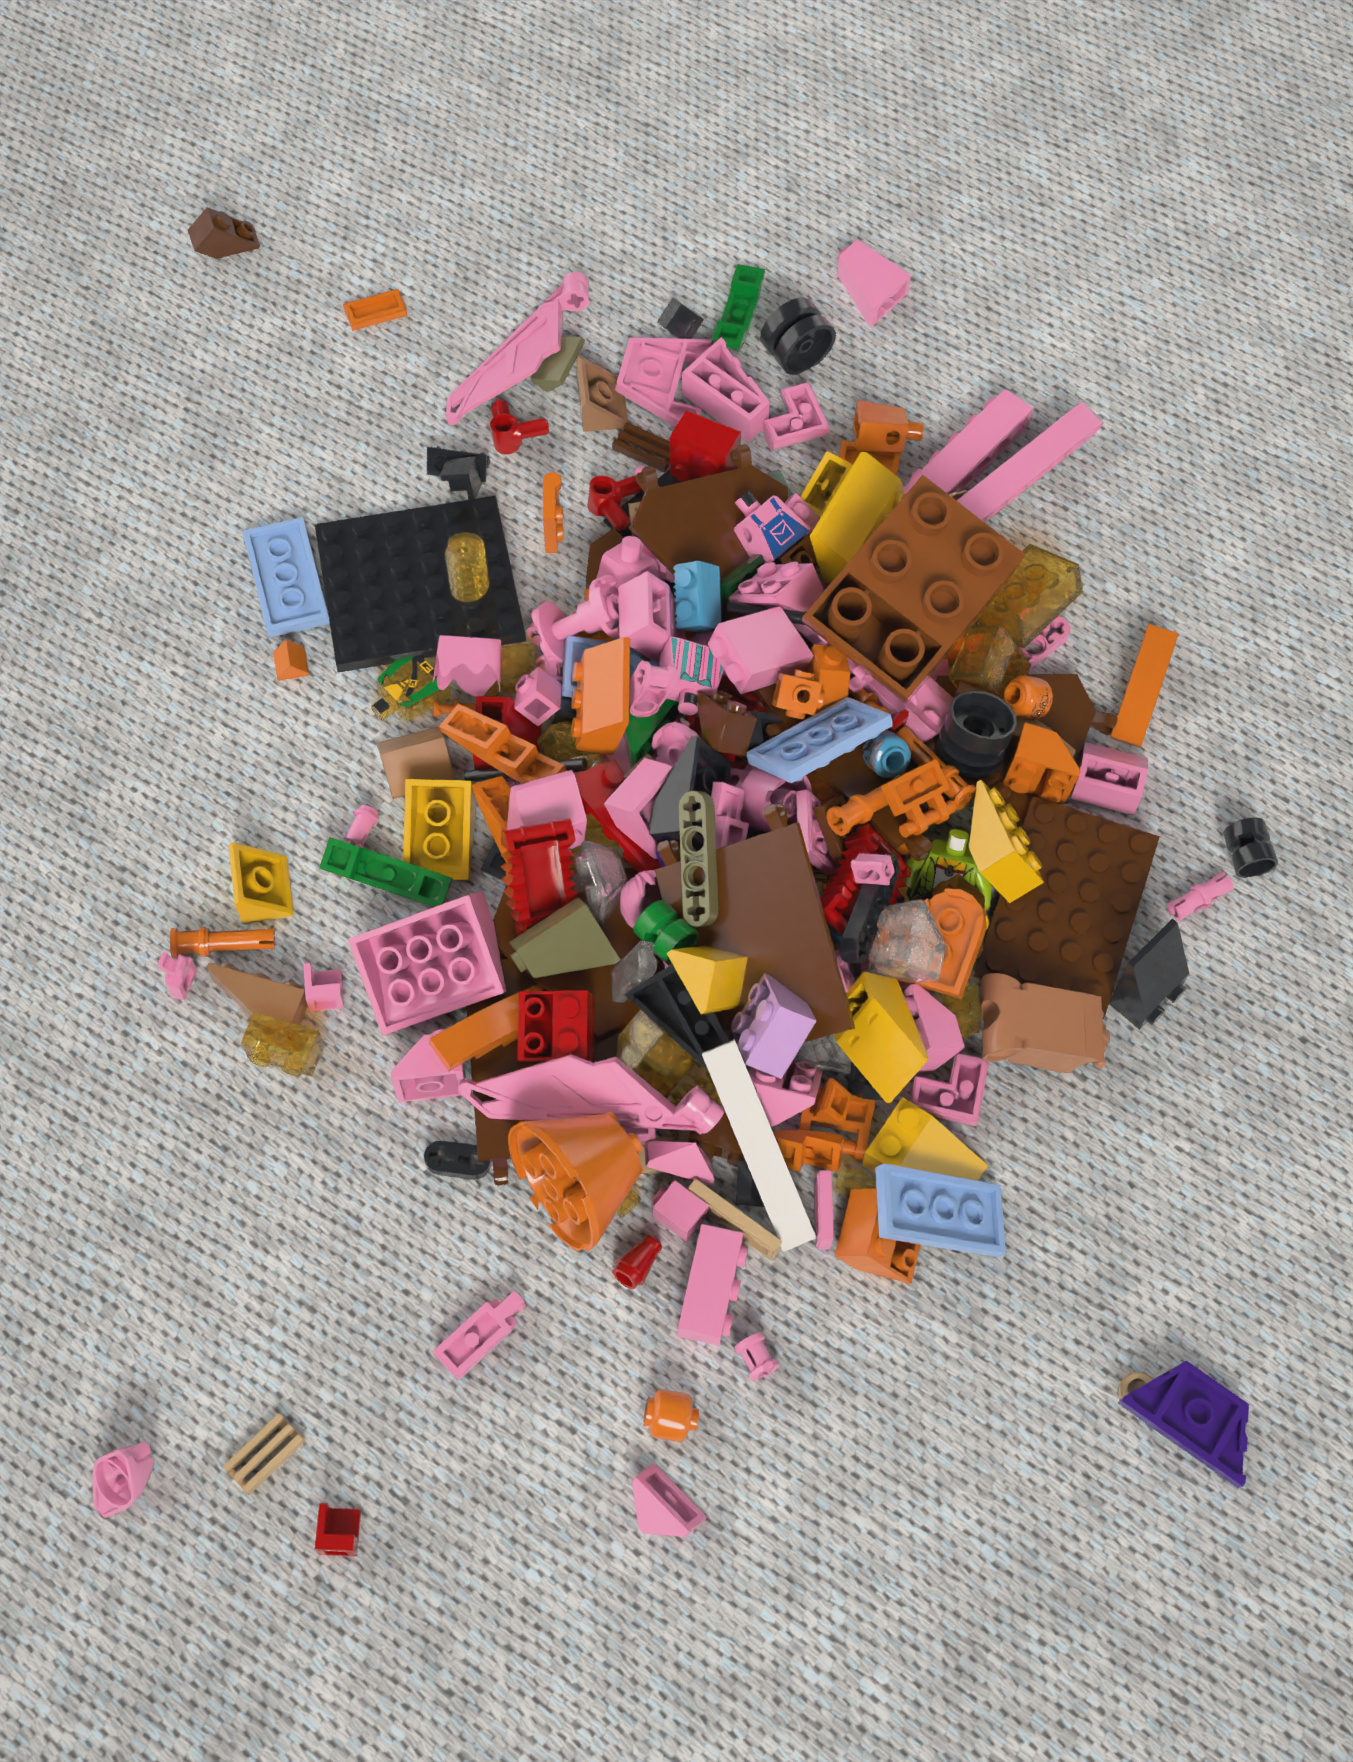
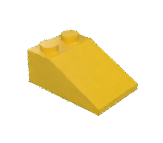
(440, 826)
(921, 1143)

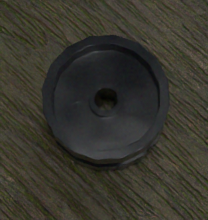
(797, 335)

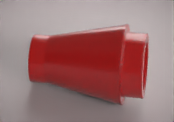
(636, 1263)

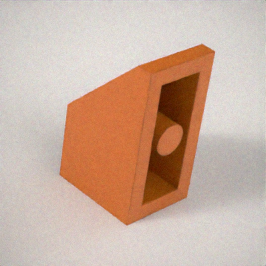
(832, 671)

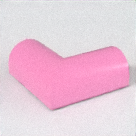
(802, 423)
(958, 1099)

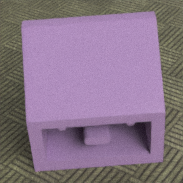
(771, 1026)

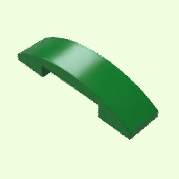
(740, 306)
(385, 873)

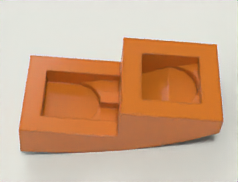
(810, 1148)

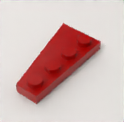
(595, 788)

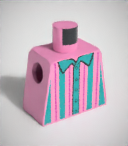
(696, 671)

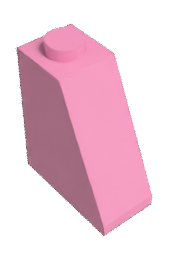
(871, 280)

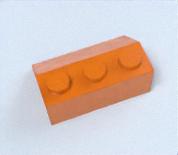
(601, 697)

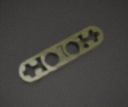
(704, 858)

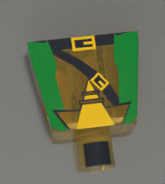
(408, 689)

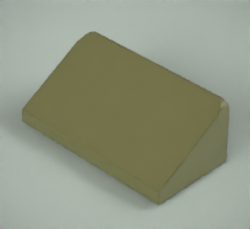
(557, 366)

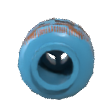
(886, 754)

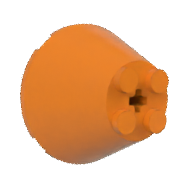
(577, 1172)

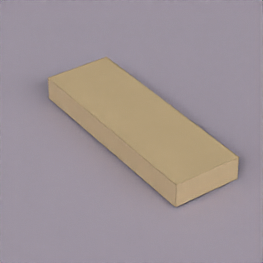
(737, 1221)

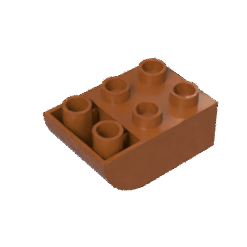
(914, 589)

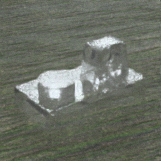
(633, 970)

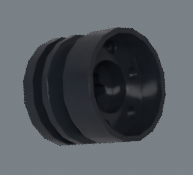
(976, 734)

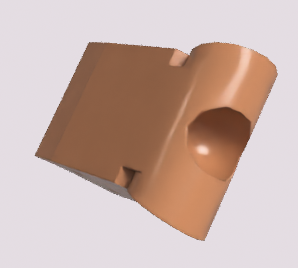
(1041, 1025)

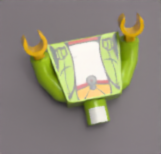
(943, 862)

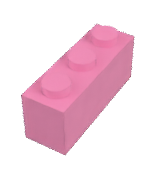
(712, 1285)

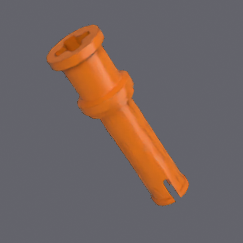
(959, 790)
(856, 810)
(206, 941)

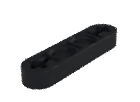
(862, 924)

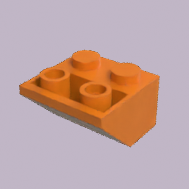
(1041, 765)
(862, 1247)

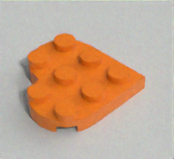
(962, 927)

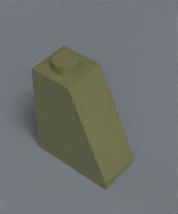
(563, 943)

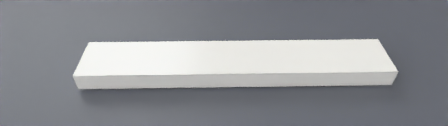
(758, 1145)

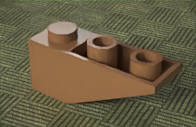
(260, 994)

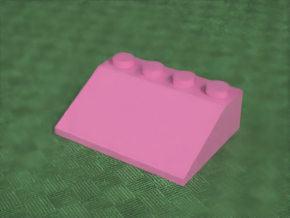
(430, 962)

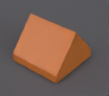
(290, 661)
(833, 1103)

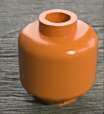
(670, 1415)

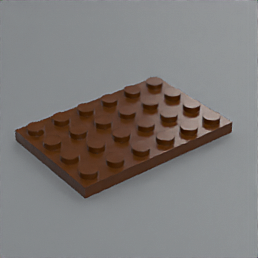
(1081, 917)

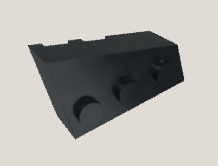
(673, 1009)

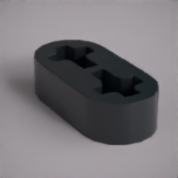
(455, 1168)

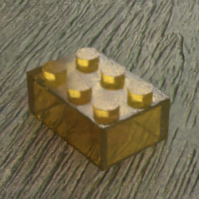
(1034, 595)

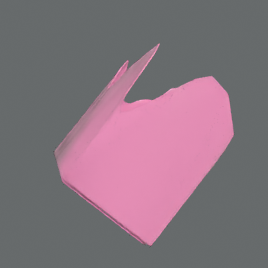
(470, 662)

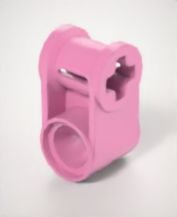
(650, 688)

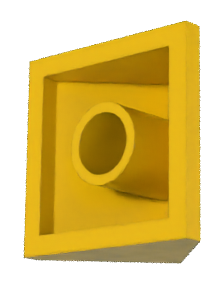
(260, 884)
(710, 976)

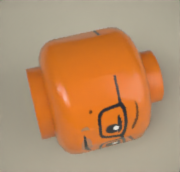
(1029, 697)

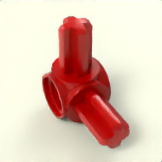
(508, 433)
(606, 496)

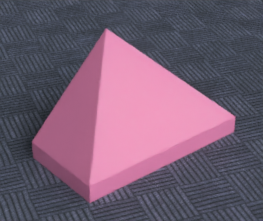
(680, 1159)
(663, 1506)

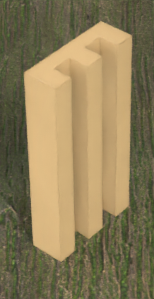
(256, 1441)

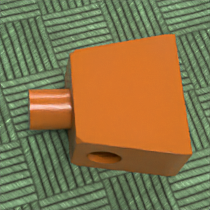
(883, 427)

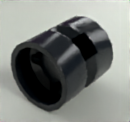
(1250, 847)

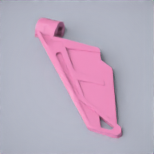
(522, 351)
(585, 1088)

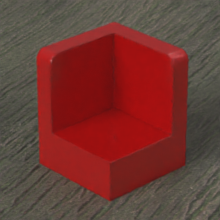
(337, 1531)

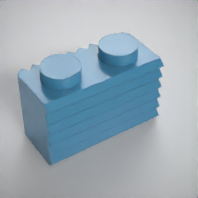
(697, 596)

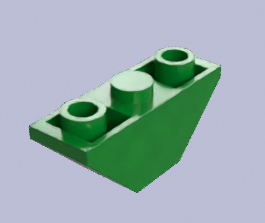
(640, 730)

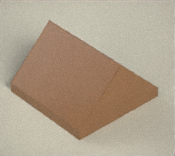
(599, 402)
(415, 757)

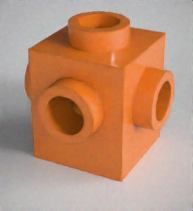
(786, 694)

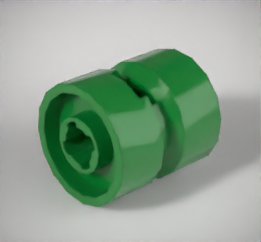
(661, 927)

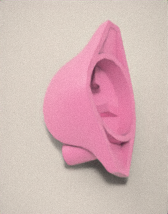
(121, 1478)

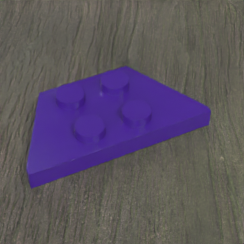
(1196, 1417)

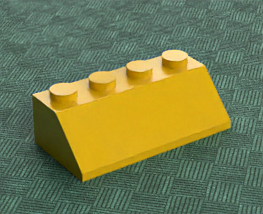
(854, 514)

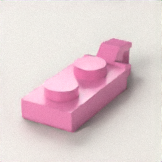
(479, 1335)

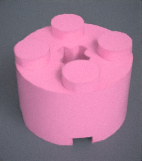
(764, 790)

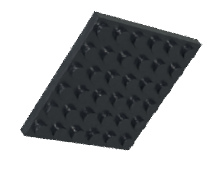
(393, 589)

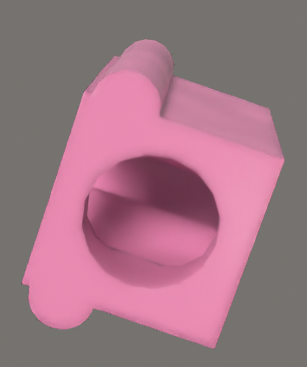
(872, 869)

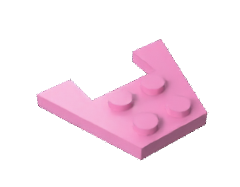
(653, 372)

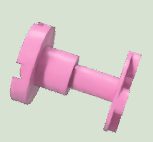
(593, 615)

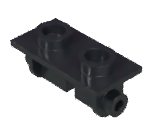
(437, 457)

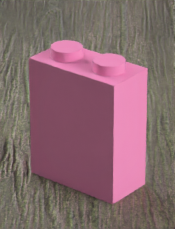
(759, 648)

